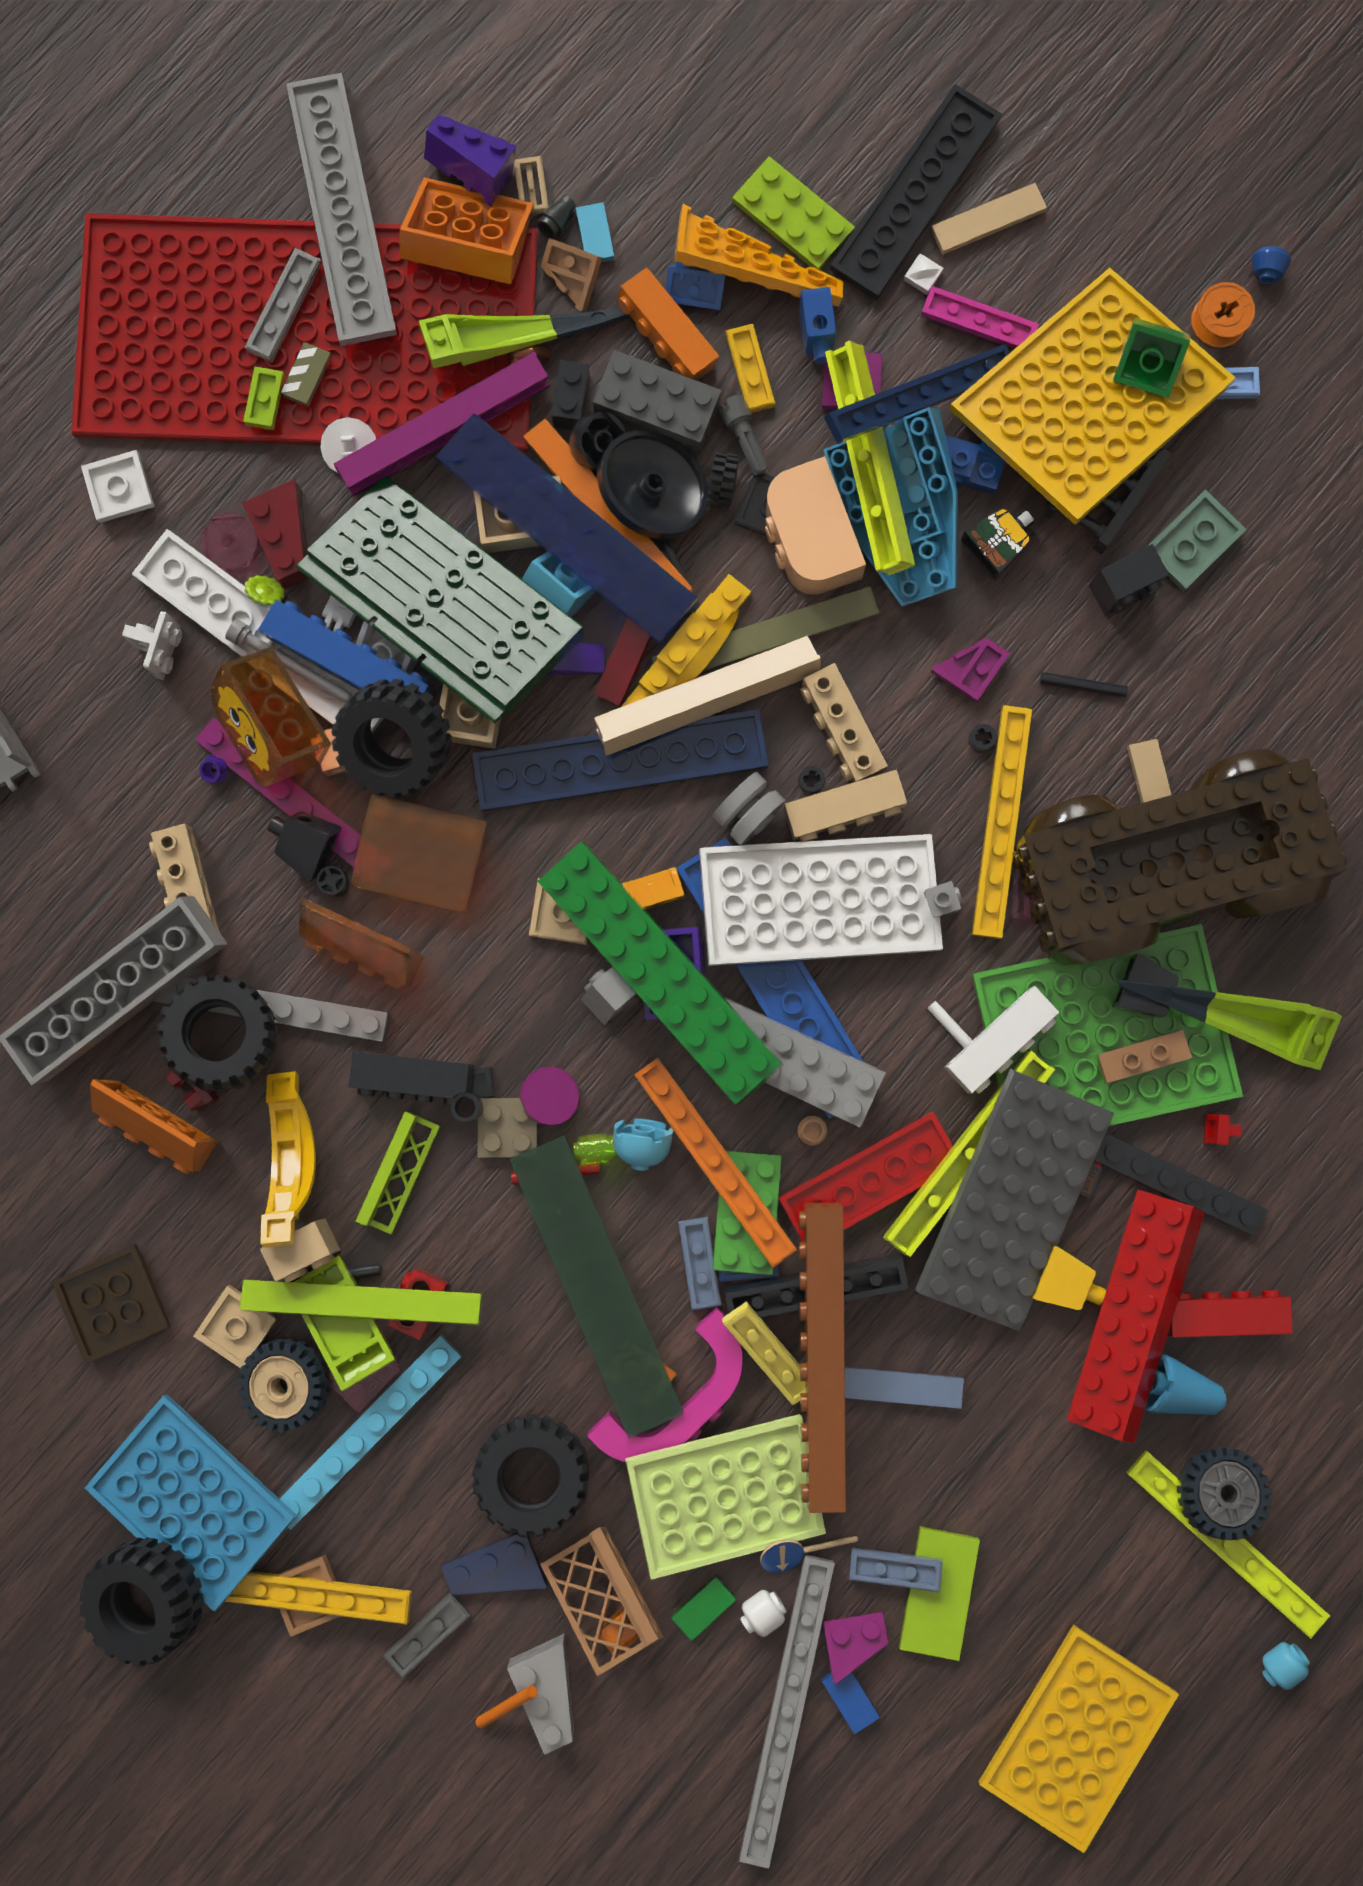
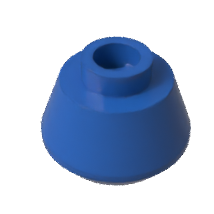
(1270, 264)

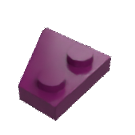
(972, 668)
(853, 1642)

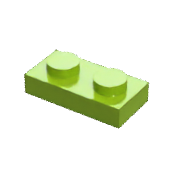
(264, 398)

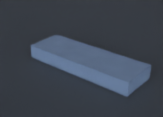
(699, 1263)
(896, 1569)

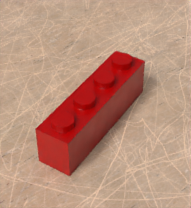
(1232, 1314)

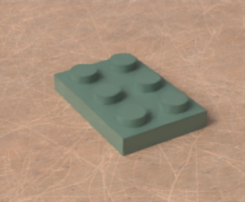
(1196, 539)

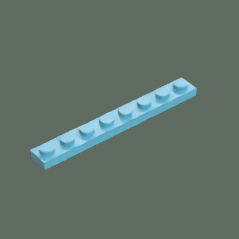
(370, 1427)

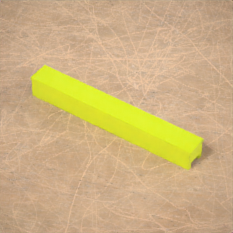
(871, 465)
(942, 1185)

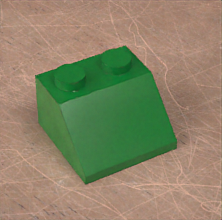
(1151, 357)

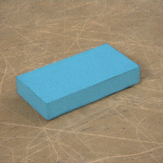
(595, 231)

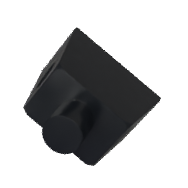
(305, 842)
(1144, 971)

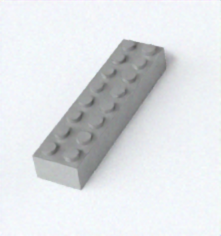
(112, 990)

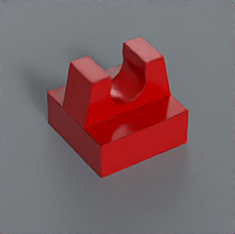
(1219, 1129)

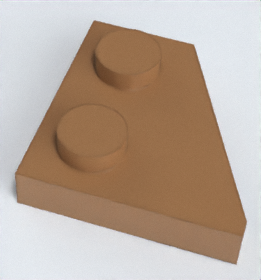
(572, 270)

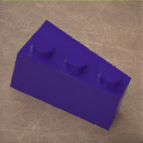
(470, 155)

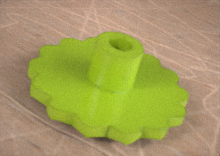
(264, 590)

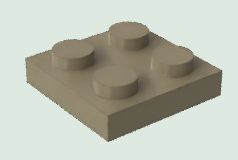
(505, 1129)

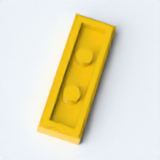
(750, 368)

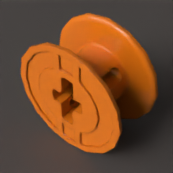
(1224, 330)

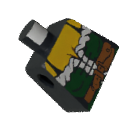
(998, 540)

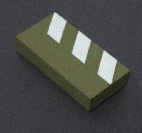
(306, 374)

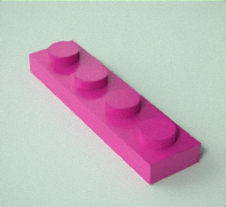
(977, 318)

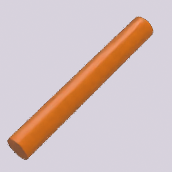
(506, 1706)

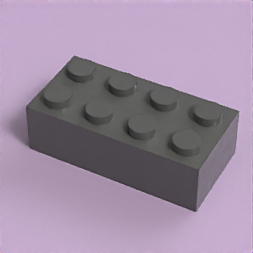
(657, 400)

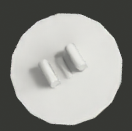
(344, 438)

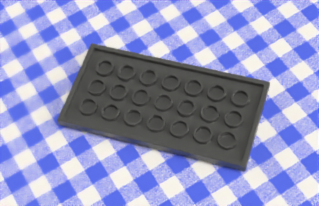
(1014, 1200)

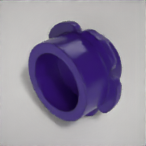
(207, 773)

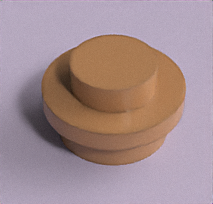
(812, 1130)

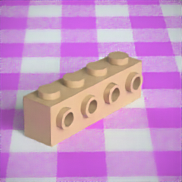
(843, 724)
(844, 806)
(181, 867)

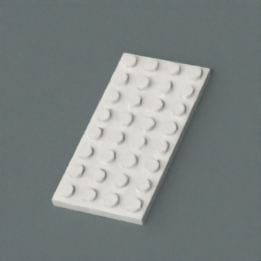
(818, 899)

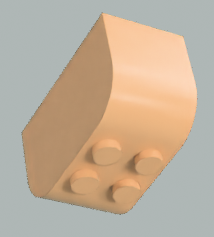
(812, 529)

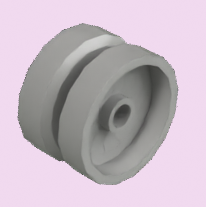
(745, 806)

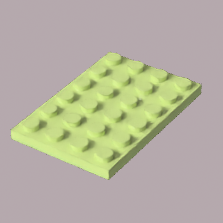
(721, 1496)

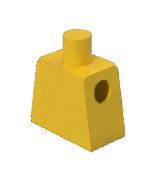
(1068, 1282)

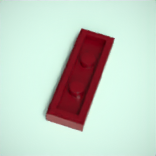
(623, 663)

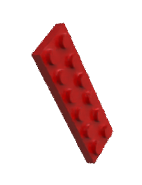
(875, 1174)

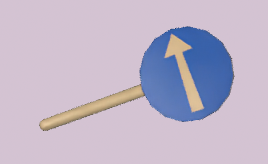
(789, 1553)

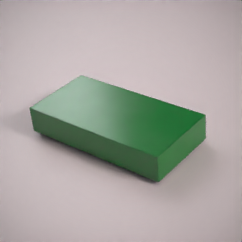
(703, 1607)

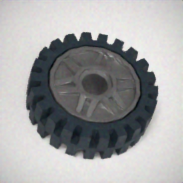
(1246, 1493)

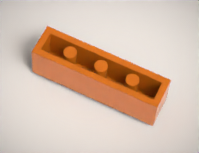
(666, 326)

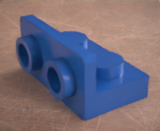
(695, 286)

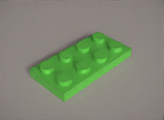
(733, 1245)

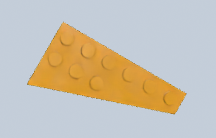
(745, 258)

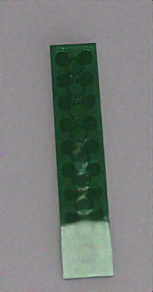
(597, 1286)

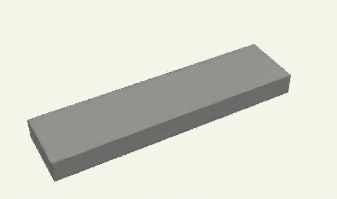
(283, 305)

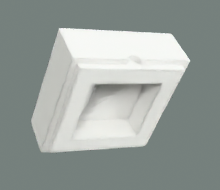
(923, 274)

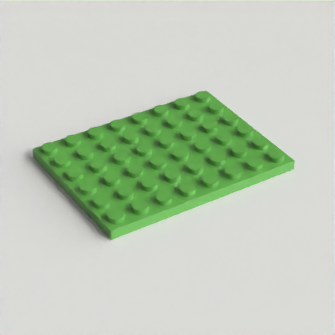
(1092, 1027)

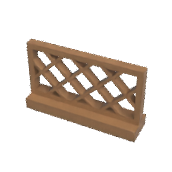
(625, 1588)

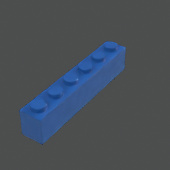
(331, 649)

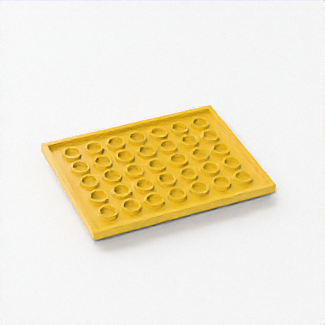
(1063, 416)

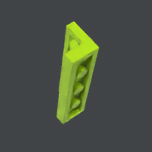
(388, 1167)

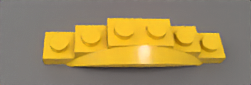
(695, 641)
(291, 1159)

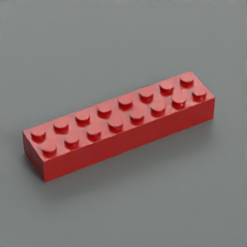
(1135, 1316)

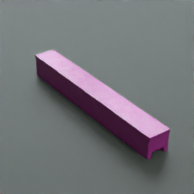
(441, 423)

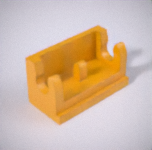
(656, 888)

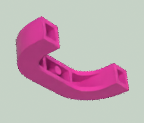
(705, 1405)

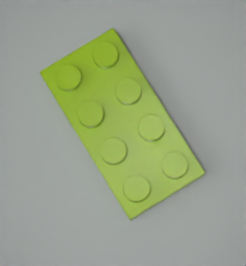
(793, 214)

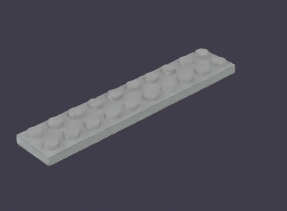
(341, 209)

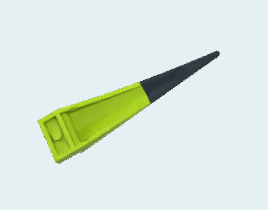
(477, 338)
(1281, 1027)

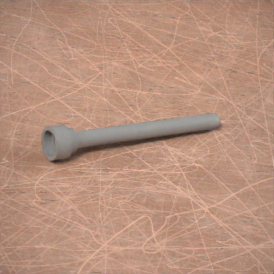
(240, 634)

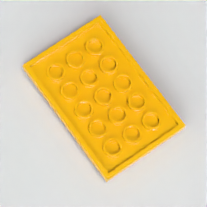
(1078, 1738)

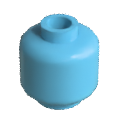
(1285, 1665)

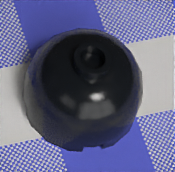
(592, 437)

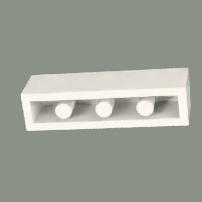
(1001, 1040)

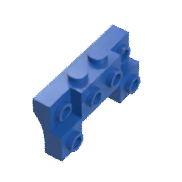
(974, 464)

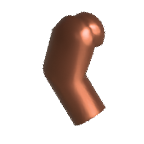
(542, 352)

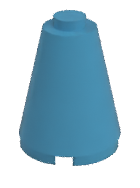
(1183, 1391)

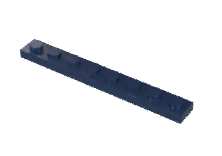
(911, 396)

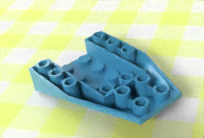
(927, 501)

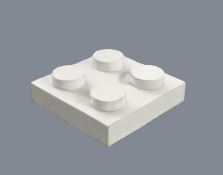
(117, 486)

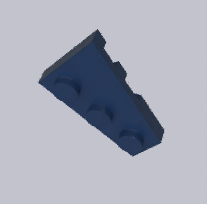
(497, 1567)

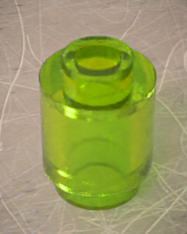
(594, 1148)

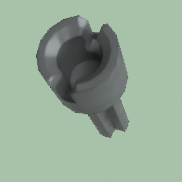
(737, 419)

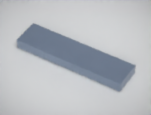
(903, 1387)

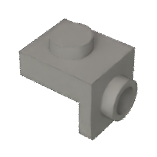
(943, 899)

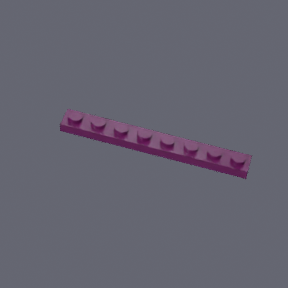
(284, 794)

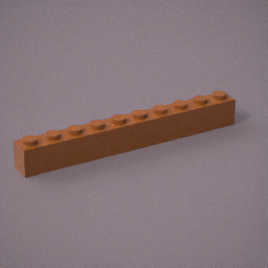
(824, 1357)

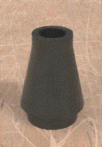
(554, 218)

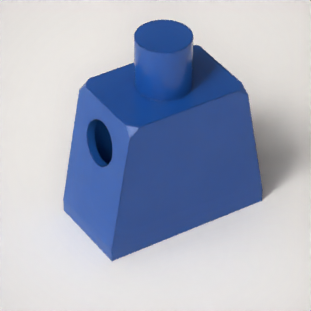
(817, 322)

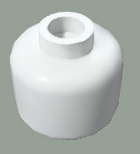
(763, 1613)

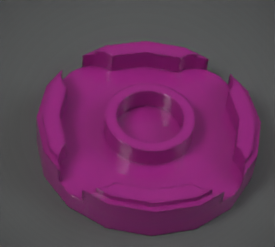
(549, 1096)

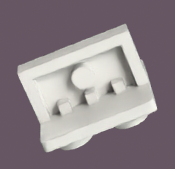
(157, 644)

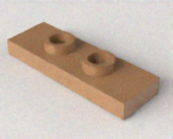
(1144, 1056)

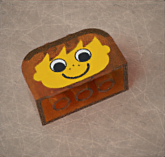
(267, 717)

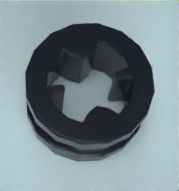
(986, 730)
(804, 774)

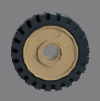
(264, 1393)

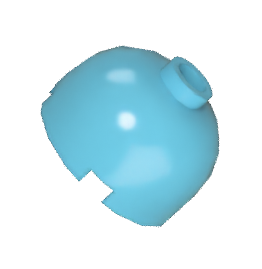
(642, 1143)

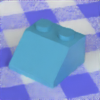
(558, 583)

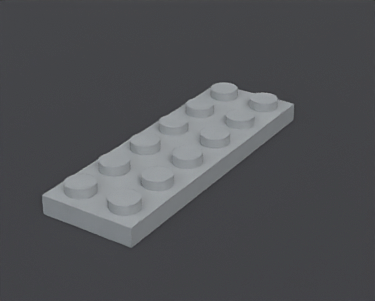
(816, 1070)

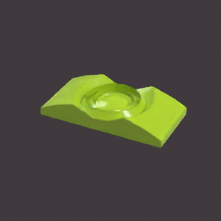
(349, 1345)

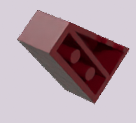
(280, 529)

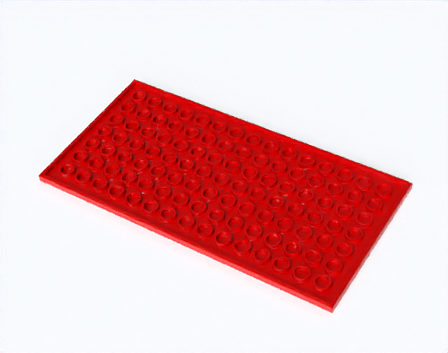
(180, 296)

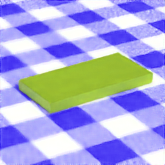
(933, 1619)

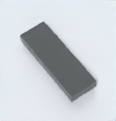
(426, 1634)

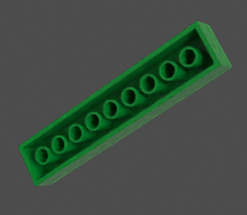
(660, 973)

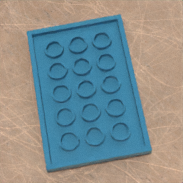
(193, 1494)

